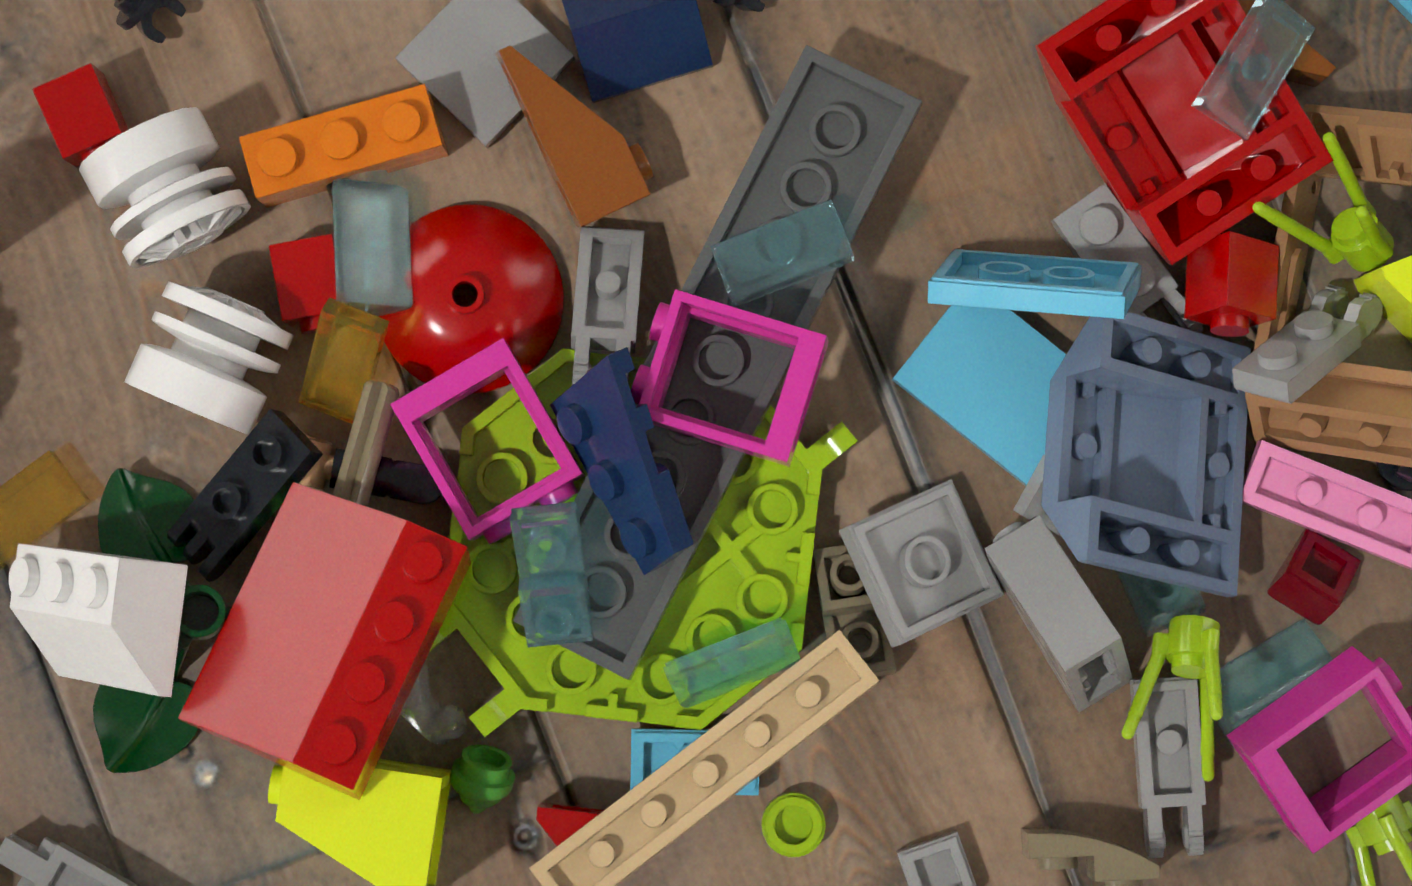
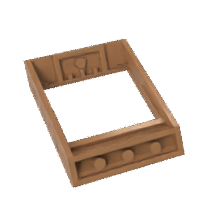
(1354, 407)

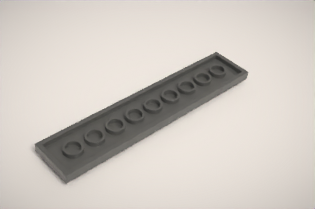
(822, 143)

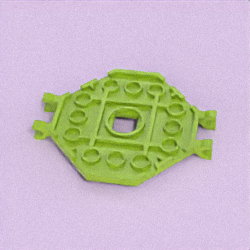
(742, 575)

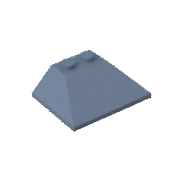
(1148, 452)

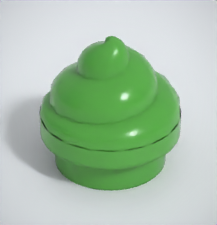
(482, 776)

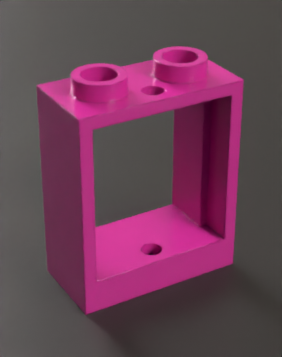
(669, 331)
(454, 386)
(1359, 789)

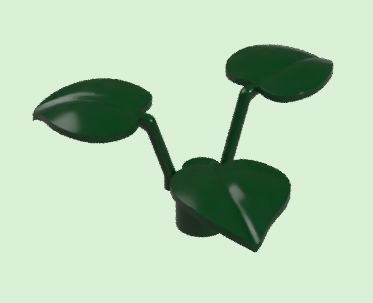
(134, 522)

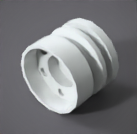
(160, 177)
(209, 357)

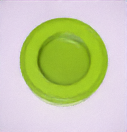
(793, 824)

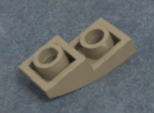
(849, 609)
(1104, 858)

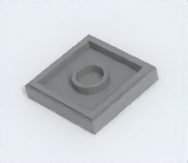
(460, 62)
(921, 563)

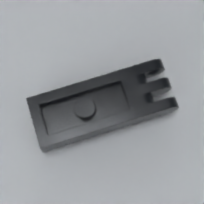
(244, 494)

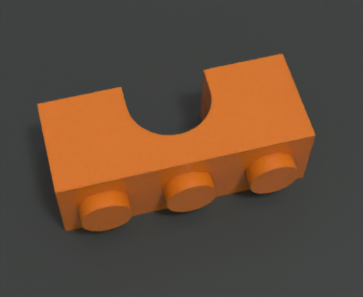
(350, 140)

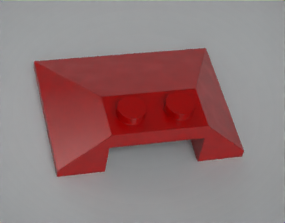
(1128, 94)

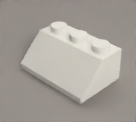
(101, 614)

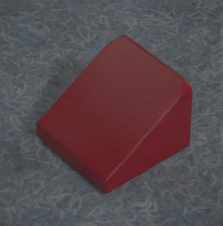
(1314, 577)

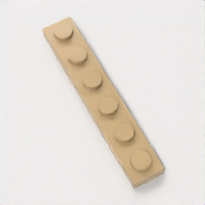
(711, 769)

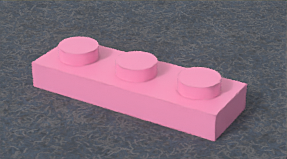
(1329, 503)

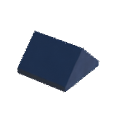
(636, 43)

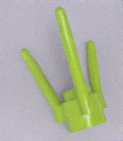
(1355, 231)
(1194, 654)
(1387, 830)

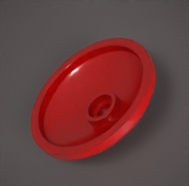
(515, 286)

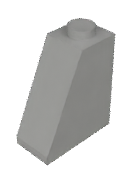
(1059, 612)

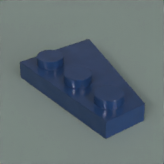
(614, 449)

